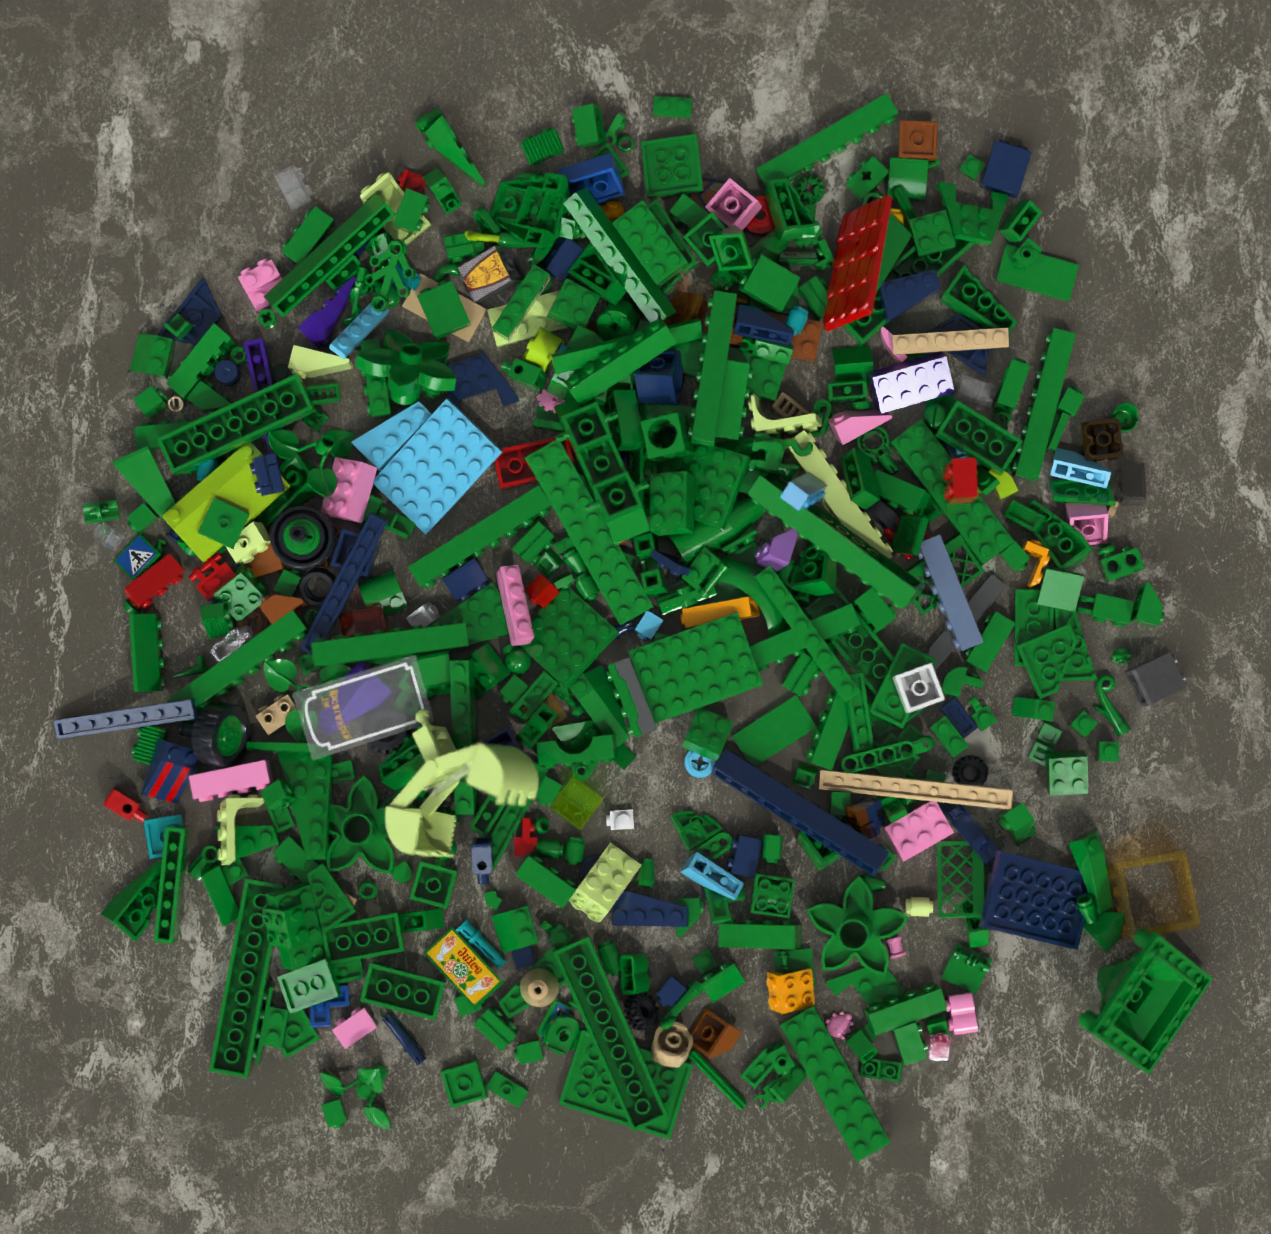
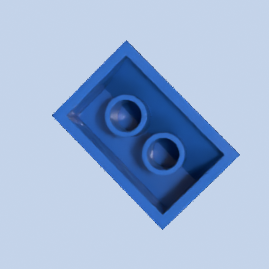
(598, 175)

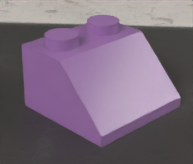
(776, 551)

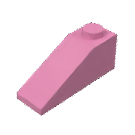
(852, 424)

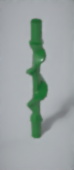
(354, 295)

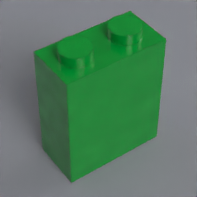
(768, 283)
(443, 309)

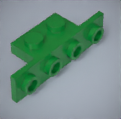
(273, 1026)

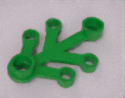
(390, 273)

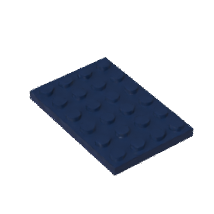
(1034, 900)

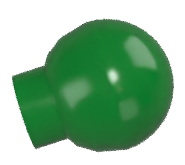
(516, 659)

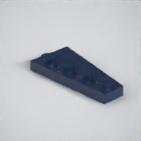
(643, 910)

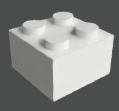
(918, 688)

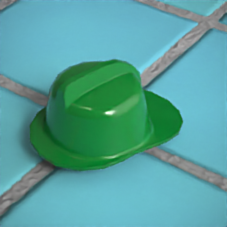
(936, 411)

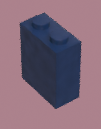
(1006, 168)

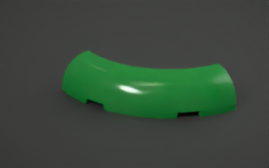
(744, 578)

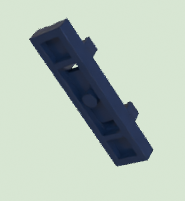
(970, 831)

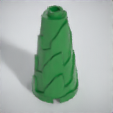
(767, 246)

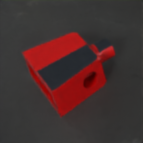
(117, 800)

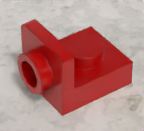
(411, 181)

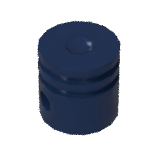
(227, 373)

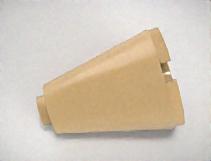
(539, 978)

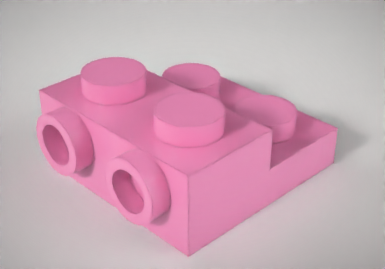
(259, 282)

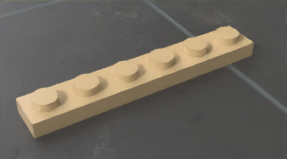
(950, 341)

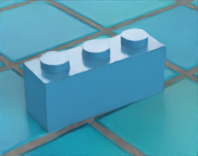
(804, 491)

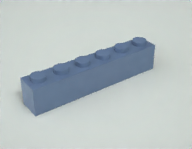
(950, 594)

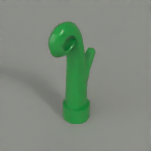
(1109, 710)
(693, 989)

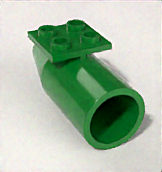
(737, 532)

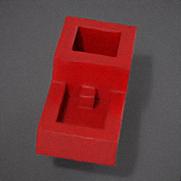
(526, 843)

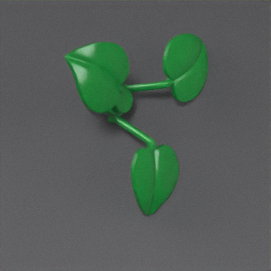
(337, 442)
(281, 674)
(374, 1079)

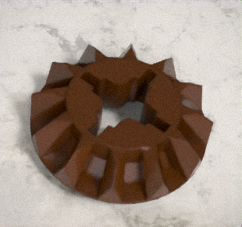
(261, 621)

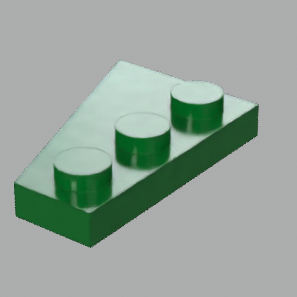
(1078, 492)
(328, 898)

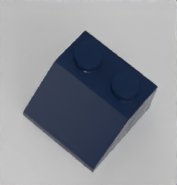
(466, 580)

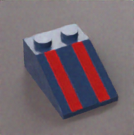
(169, 771)

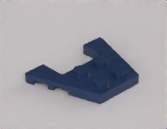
(477, 377)

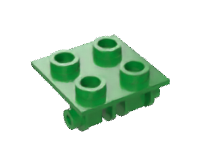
(794, 960)
(966, 968)

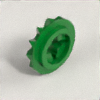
(818, 191)

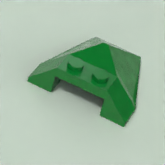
(532, 208)

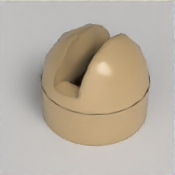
(172, 403)

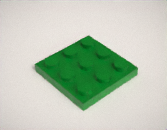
(672, 166)

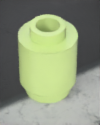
(918, 906)

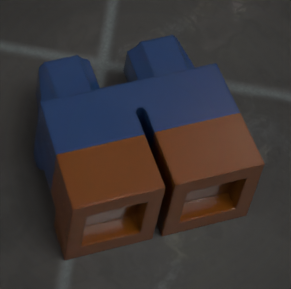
(864, 817)

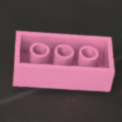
(231, 779)

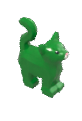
(774, 453)

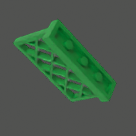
(951, 546)
(978, 881)

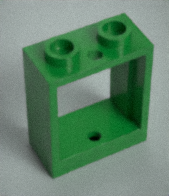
(1011, 385)

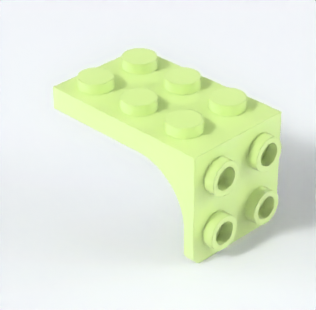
(392, 194)
(788, 425)
(226, 818)
(604, 883)

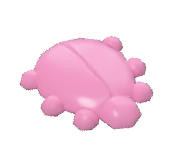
(548, 400)
(839, 1024)

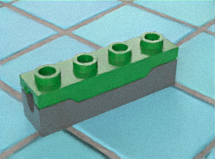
(632, 698)

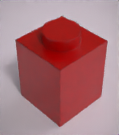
(541, 591)

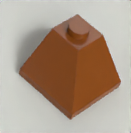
(278, 606)
(713, 1034)

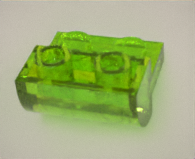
(576, 803)

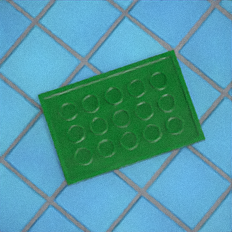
(716, 475)
(695, 667)
(592, 1093)

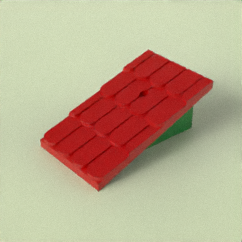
(865, 254)

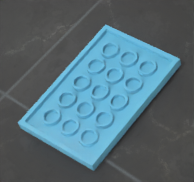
(437, 466)

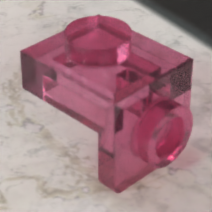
(939, 1046)

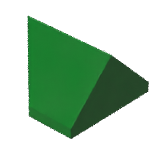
(1106, 929)

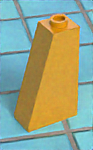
(702, 614)

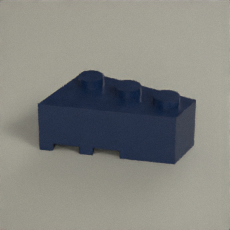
(906, 292)

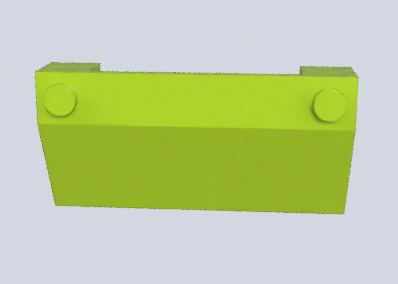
(228, 483)

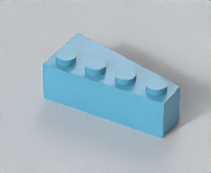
(389, 437)

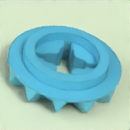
(692, 767)

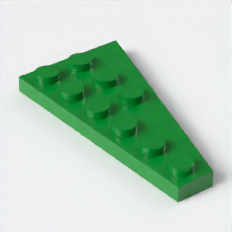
(482, 616)

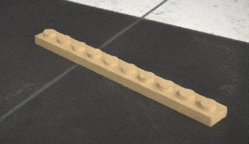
(916, 789)

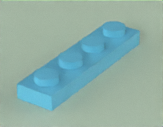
(357, 331)

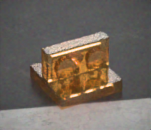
(687, 307)

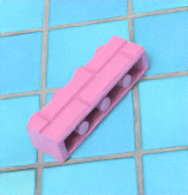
(515, 605)

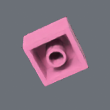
(733, 205)

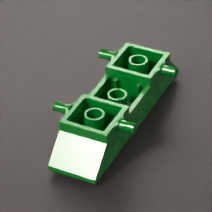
(603, 469)

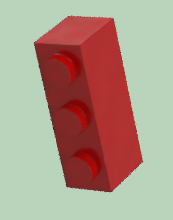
(154, 582)

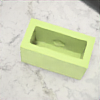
(251, 541)

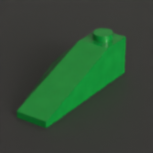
(814, 572)

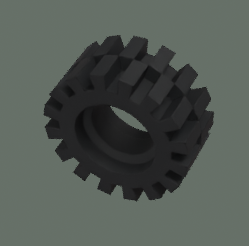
(970, 760)
(645, 1003)

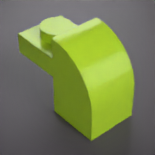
(1006, 487)

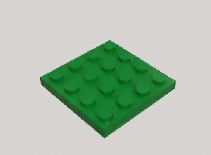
(568, 636)

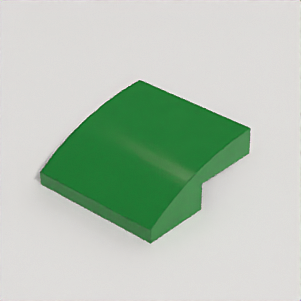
(910, 175)

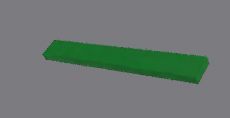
(582, 356)

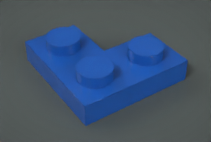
(321, 1013)

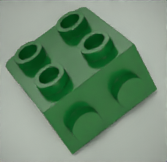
(242, 593)
(286, 927)

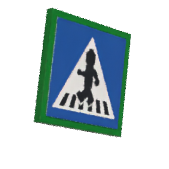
(137, 557)

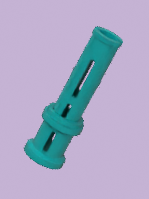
(474, 937)

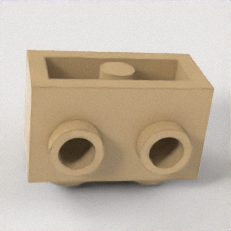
(274, 716)

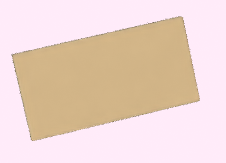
(473, 310)

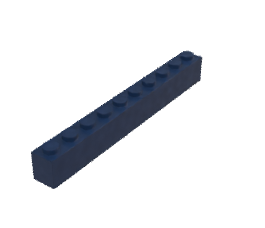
(800, 812)

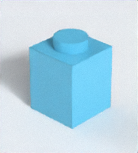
(648, 626)

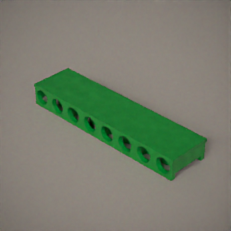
(859, 649)

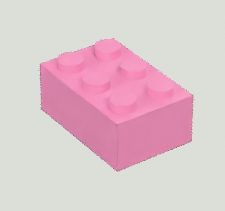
(352, 490)
(918, 830)

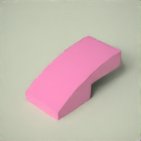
(886, 338)

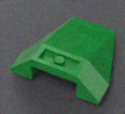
(581, 338)

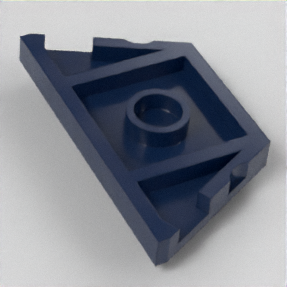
(199, 311)
(972, 358)

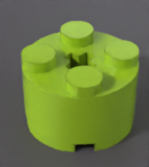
(542, 348)

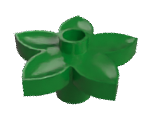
(409, 366)
(360, 831)
(857, 928)

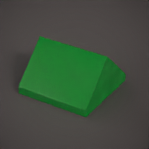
(731, 249)
(852, 363)

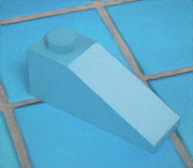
(1074, 467)
(711, 876)

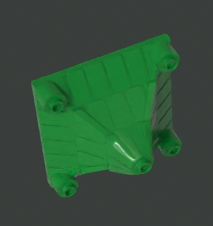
(1145, 1000)

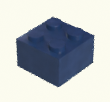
(343, 548)

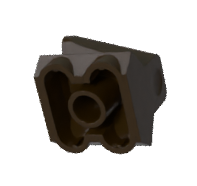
(1102, 440)

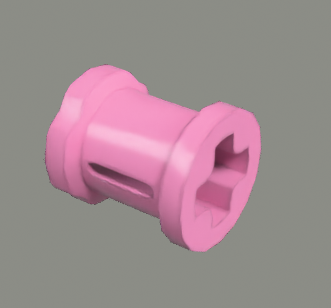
(895, 947)

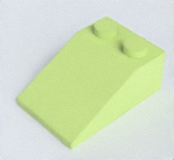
(316, 363)

